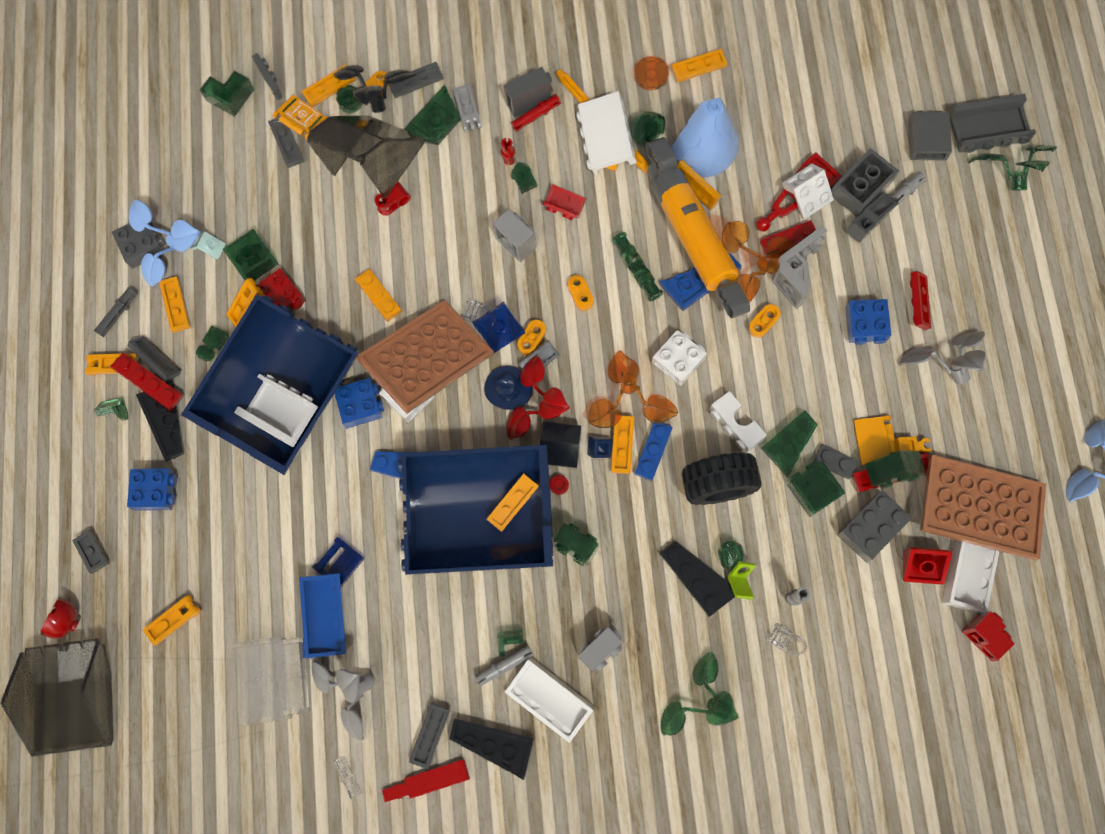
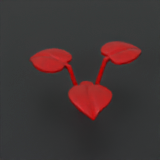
(550, 407)

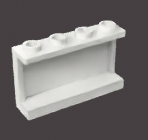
(606, 132)
(279, 410)

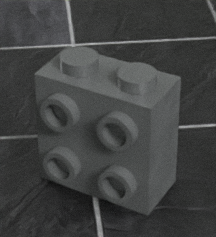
(137, 244)

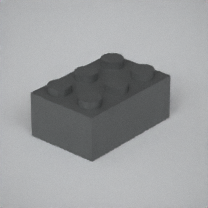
(864, 182)
(874, 526)

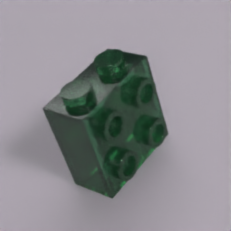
(815, 487)
(576, 544)

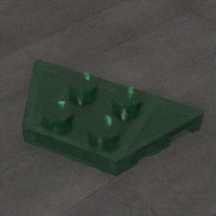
(436, 118)

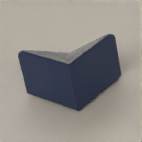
(599, 447)

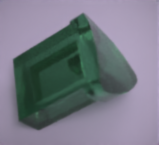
(523, 177)
(113, 406)
(507, 638)

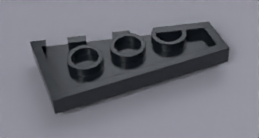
(164, 425)
(701, 582)
(497, 746)

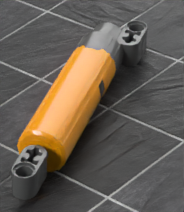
(694, 228)

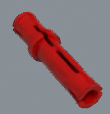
(541, 109)

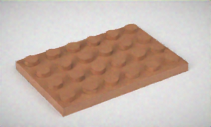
(424, 356)
(983, 507)

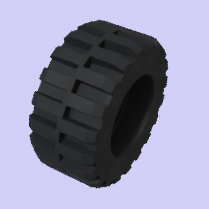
(721, 478)

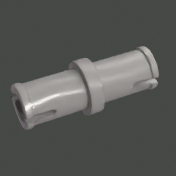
(908, 187)

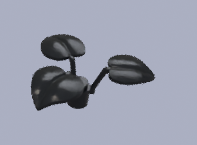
(372, 93)

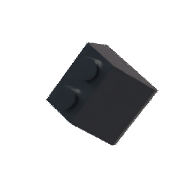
(561, 443)

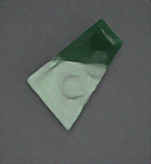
(788, 444)

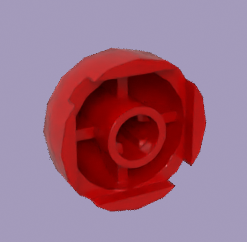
(60, 620)

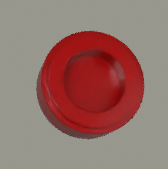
(559, 485)

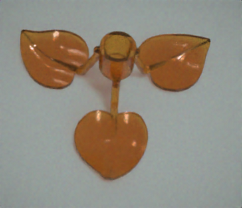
(734, 236)
(625, 371)

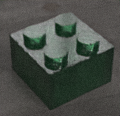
(250, 256)

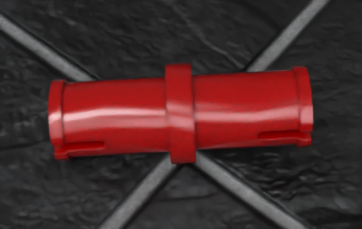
(507, 151)

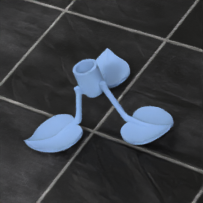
(179, 238)
(1083, 482)

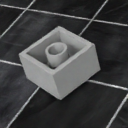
(514, 235)

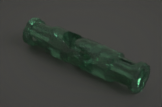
(641, 273)

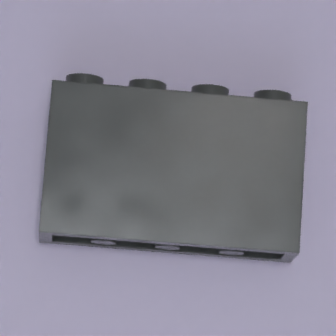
(990, 123)

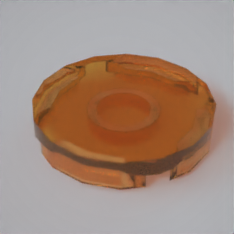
(651, 73)

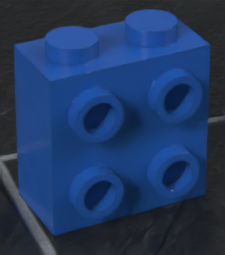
(868, 321)
(359, 403)
(151, 489)

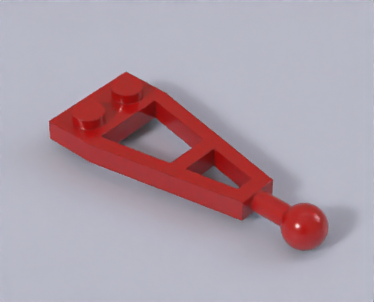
(833, 177)

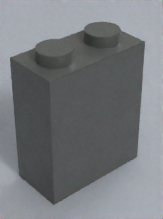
(528, 91)
(930, 135)

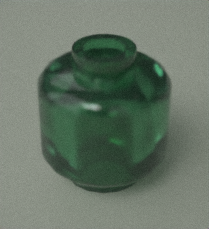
(731, 554)

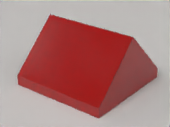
(926, 565)

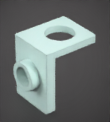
(208, 244)

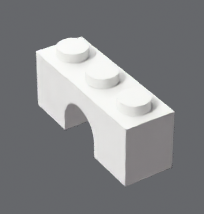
(746, 436)

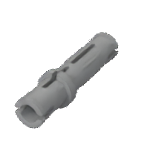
(796, 596)
(503, 666)

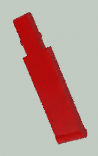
(428, 781)

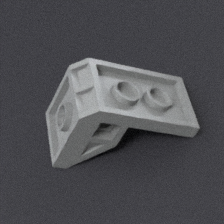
(794, 280)

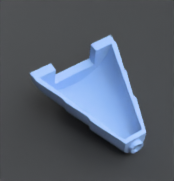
(708, 139)

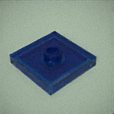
(499, 327)

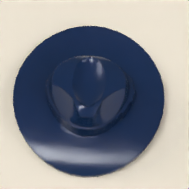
(505, 389)

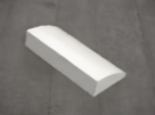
(970, 577)
(550, 699)

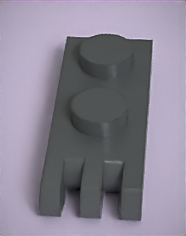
(269, 77)

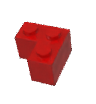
(988, 635)

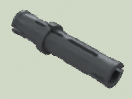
(115, 312)

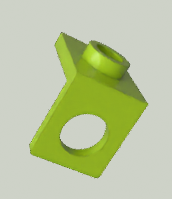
(739, 580)

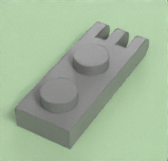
(467, 107)

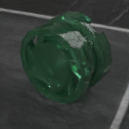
(347, 100)

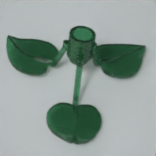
(1020, 177)
(720, 707)

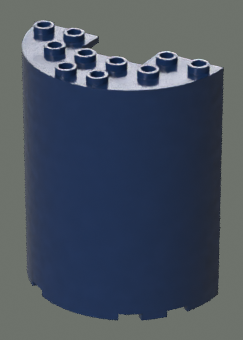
(271, 344)
(453, 496)

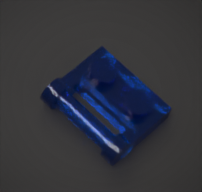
(345, 564)

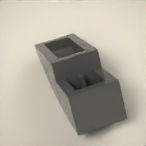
(871, 217)

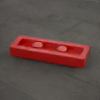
(794, 234)
(920, 300)

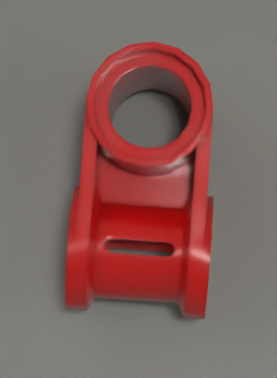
(397, 198)

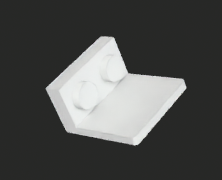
(810, 189)

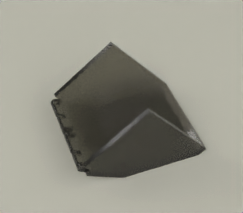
(379, 146)
(61, 697)

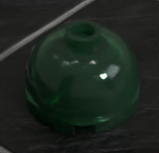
(647, 127)

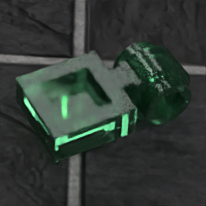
(213, 339)

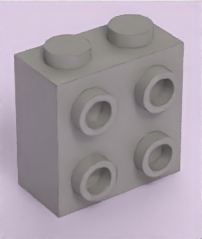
(606, 644)

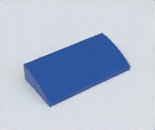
(322, 615)

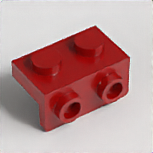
(565, 202)

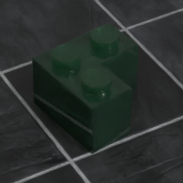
(228, 96)
(895, 467)

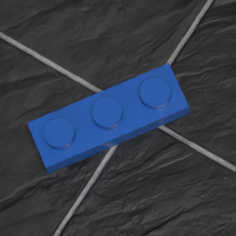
(653, 451)

